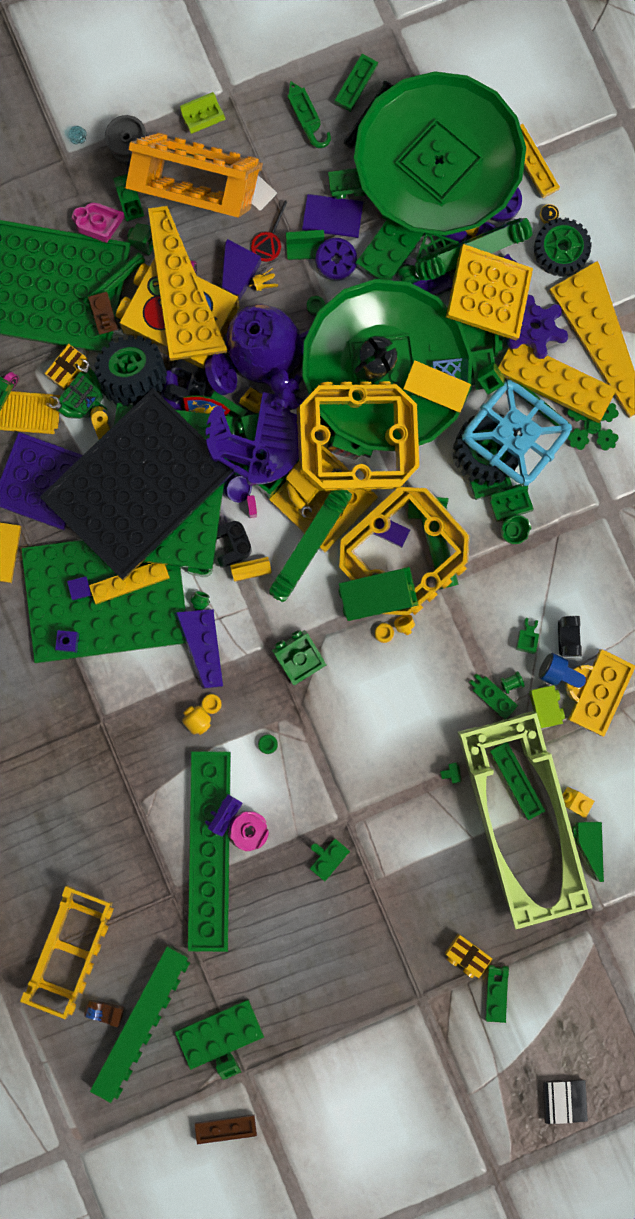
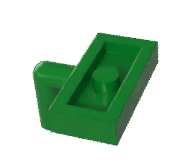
(328, 859)

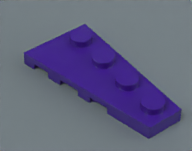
(201, 637)

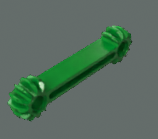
(491, 241)
(309, 544)

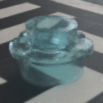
(77, 130)

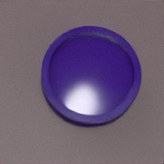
(237, 488)

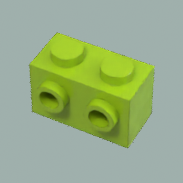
(546, 705)

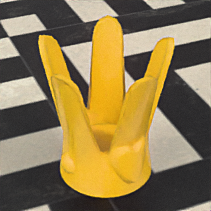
(260, 279)

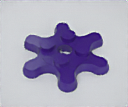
(539, 337)

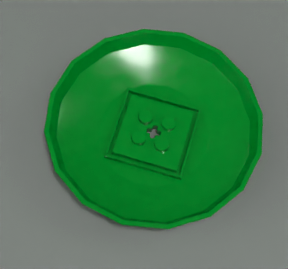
(433, 120)
(411, 322)

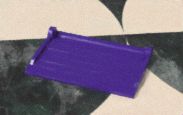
(333, 215)

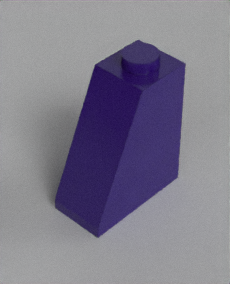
(238, 268)

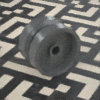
(119, 135)

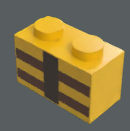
(63, 369)
(468, 956)

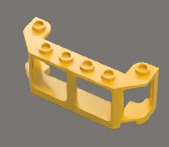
(54, 942)

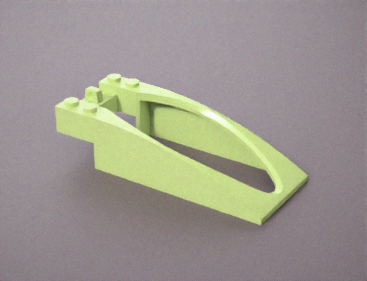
(574, 891)

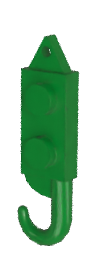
(306, 114)

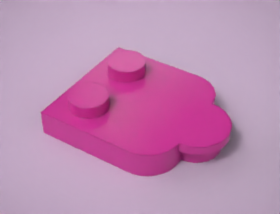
(97, 221)

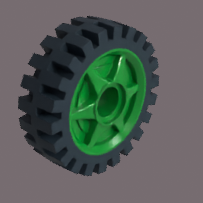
(566, 233)

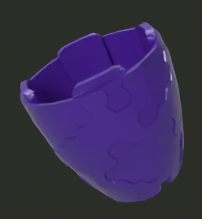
(272, 348)

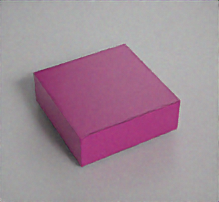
(252, 506)

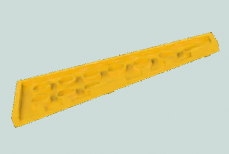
(186, 313)
(594, 320)

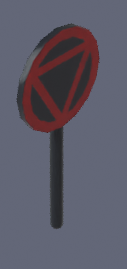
(268, 244)

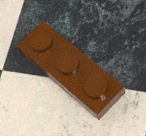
(225, 1129)

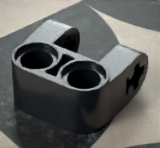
(191, 386)
(236, 540)
(569, 636)

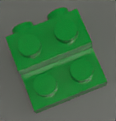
(298, 656)

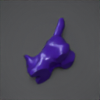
(283, 389)

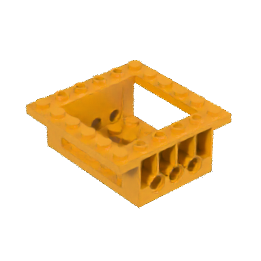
(148, 164)

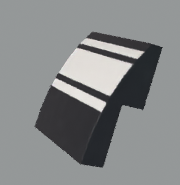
(565, 1101)

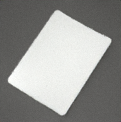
(263, 194)

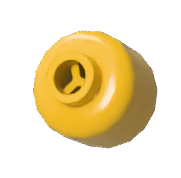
(196, 720)

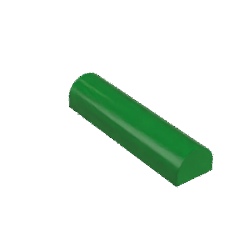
(438, 548)

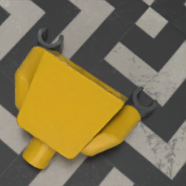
(301, 489)

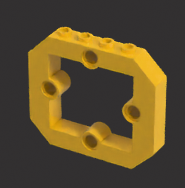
(404, 422)
(434, 511)

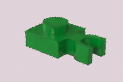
(527, 639)

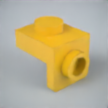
(577, 802)

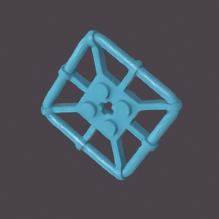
(528, 429)

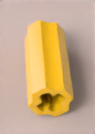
(251, 569)

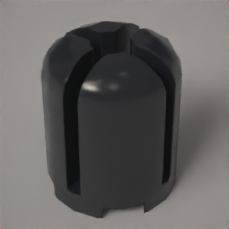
(376, 349)

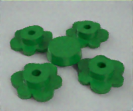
(592, 428)

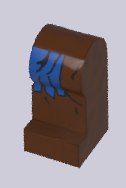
(104, 1012)

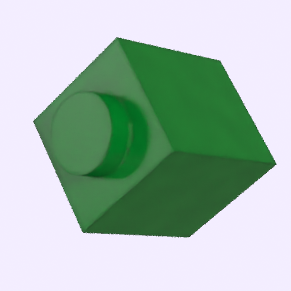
(490, 378)

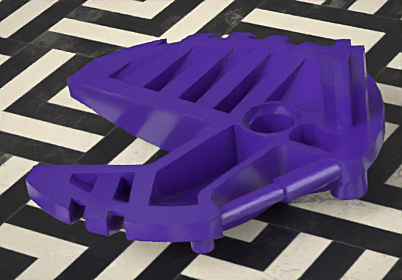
(274, 439)

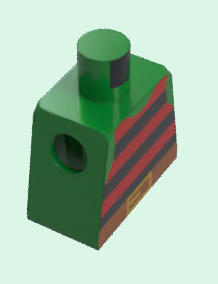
(341, 446)

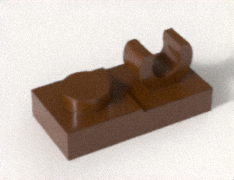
(102, 313)

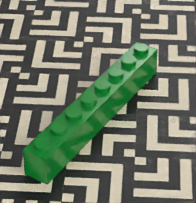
(140, 1023)

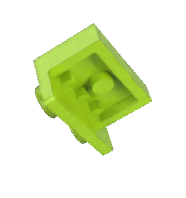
(202, 113)

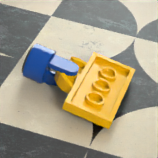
(593, 688)

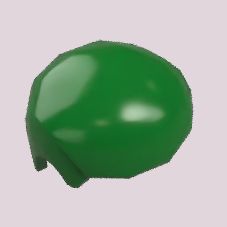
(515, 529)

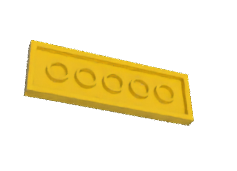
(558, 382)

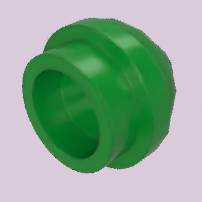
(200, 600)

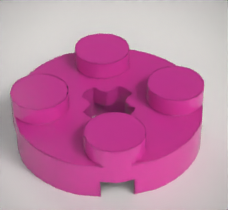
(237, 831)

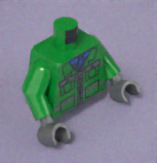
(80, 396)

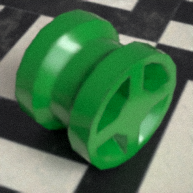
(408, 274)

